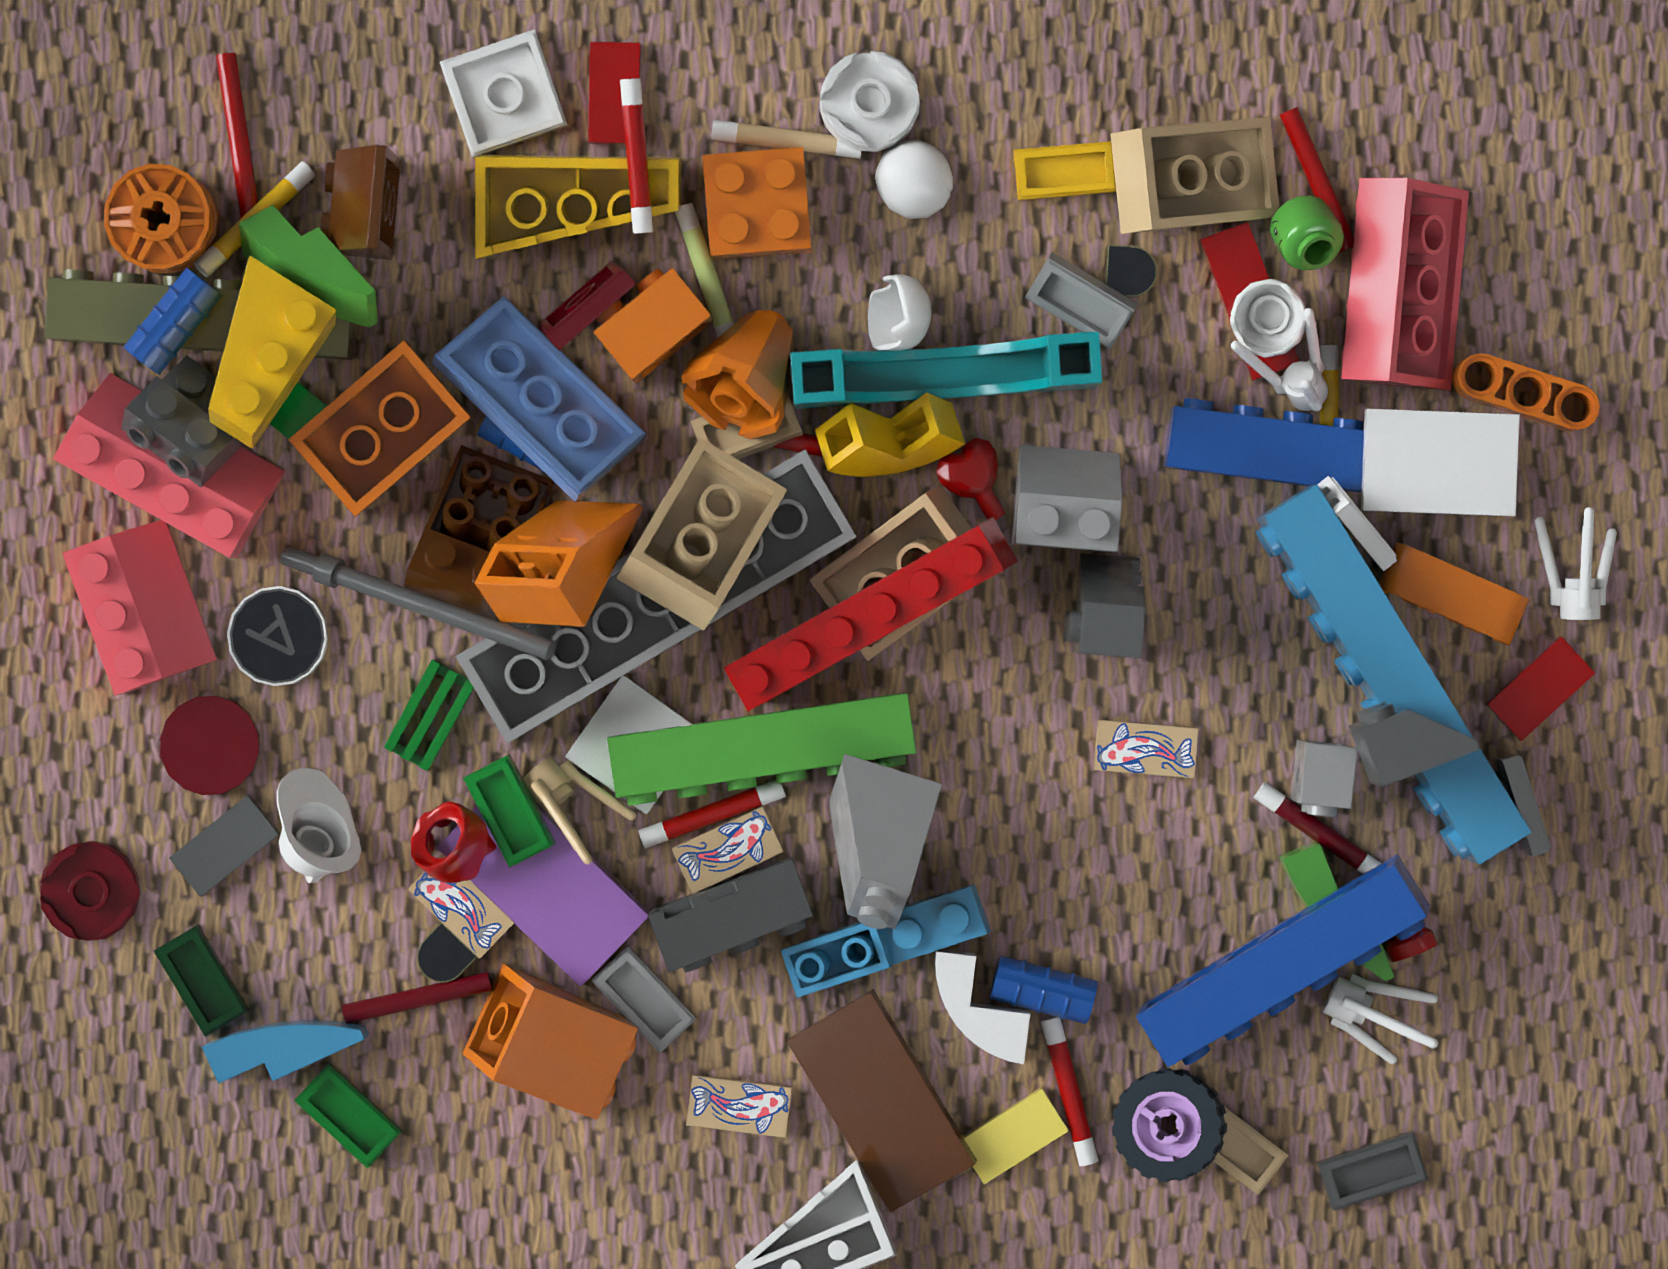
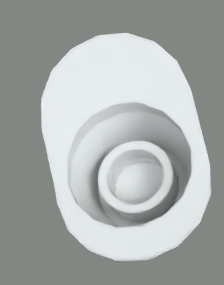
(316, 825)

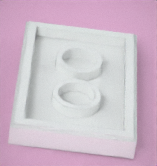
(1440, 462)

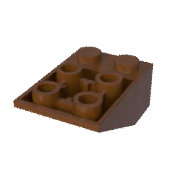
(473, 512)

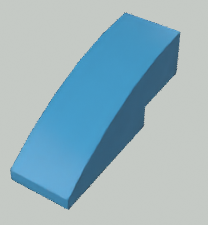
(280, 1046)

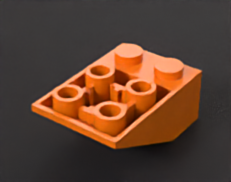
(556, 562)

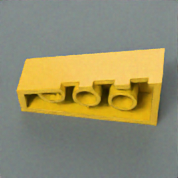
(560, 197)

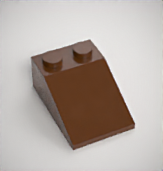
(363, 201)

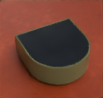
(1130, 270)
(443, 955)

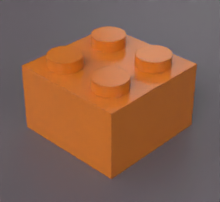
(756, 203)
(652, 324)

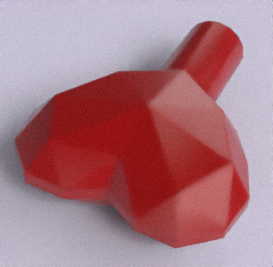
(973, 475)

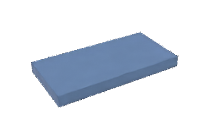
(539, 398)

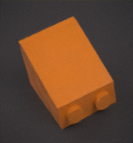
(550, 1043)

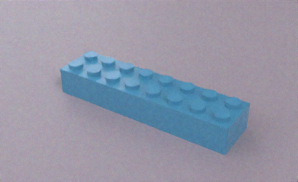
(1386, 666)

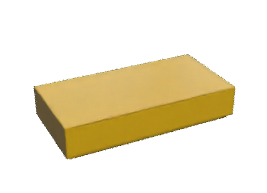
(1064, 171)

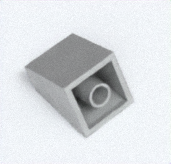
(1067, 499)
(879, 836)

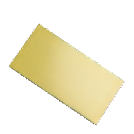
(1014, 1135)

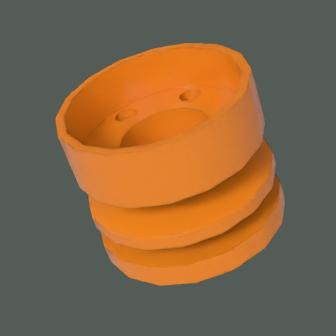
(175, 245)

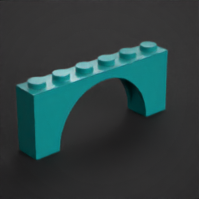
(1003, 368)

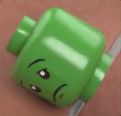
(1306, 233)

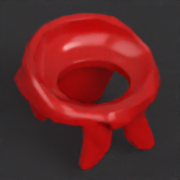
(471, 848)

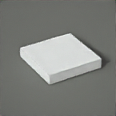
(503, 93)
(623, 712)

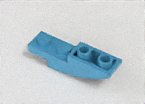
(863, 950)

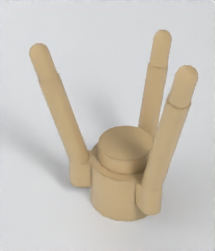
(550, 788)

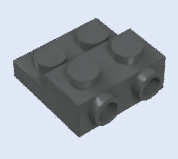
(175, 424)

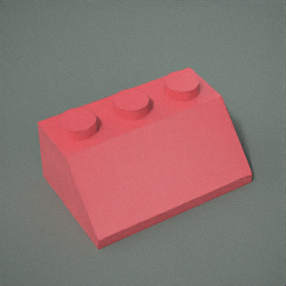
(139, 606)

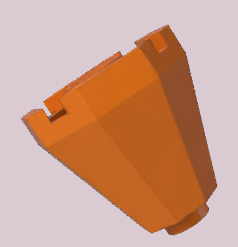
(743, 375)

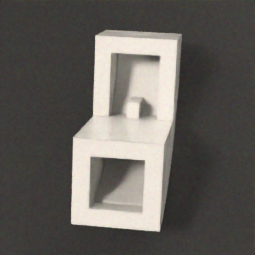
(990, 1027)

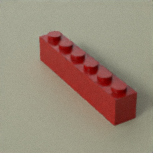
(871, 614)

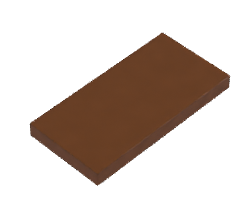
(881, 1100)

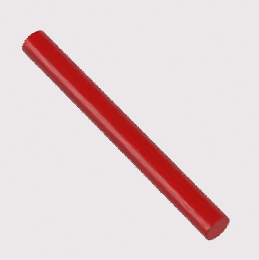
(237, 132)

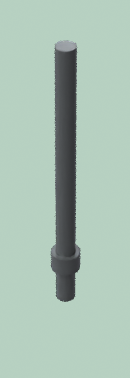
(334, 572)

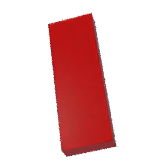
(1234, 266)

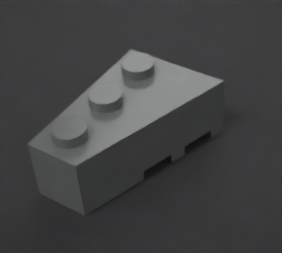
(1107, 608)
(731, 916)

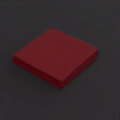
(586, 304)

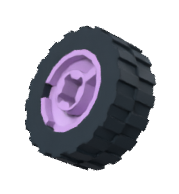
(1198, 1124)

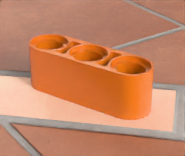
(1550, 392)
(1454, 594)

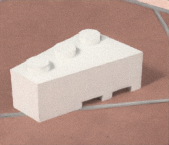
(832, 1231)

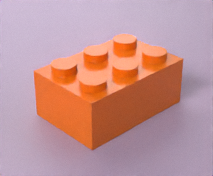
(380, 428)

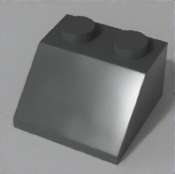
(1404, 743)

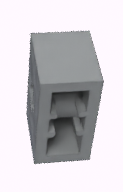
(1323, 777)

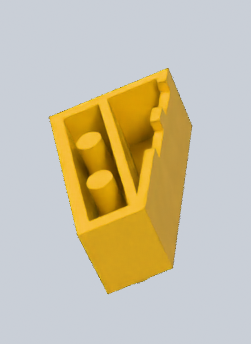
(266, 351)

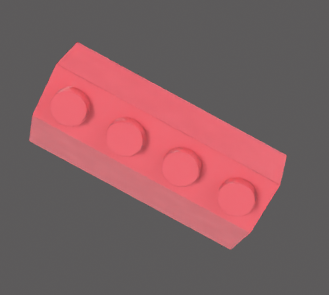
(1404, 283)
(216, 514)

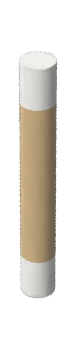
(780, 138)

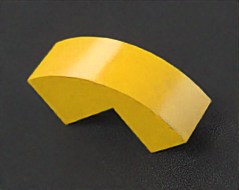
(873, 445)

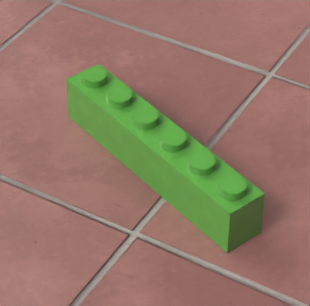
(759, 746)

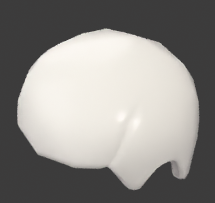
(914, 179)
(898, 314)
(1268, 318)

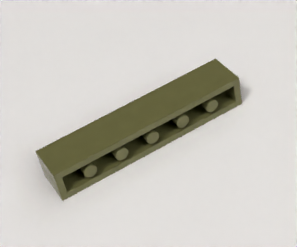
(110, 311)

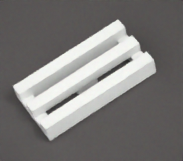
(1357, 523)

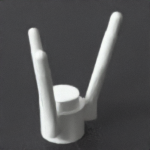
(1301, 379)
(1582, 594)
(1350, 1003)

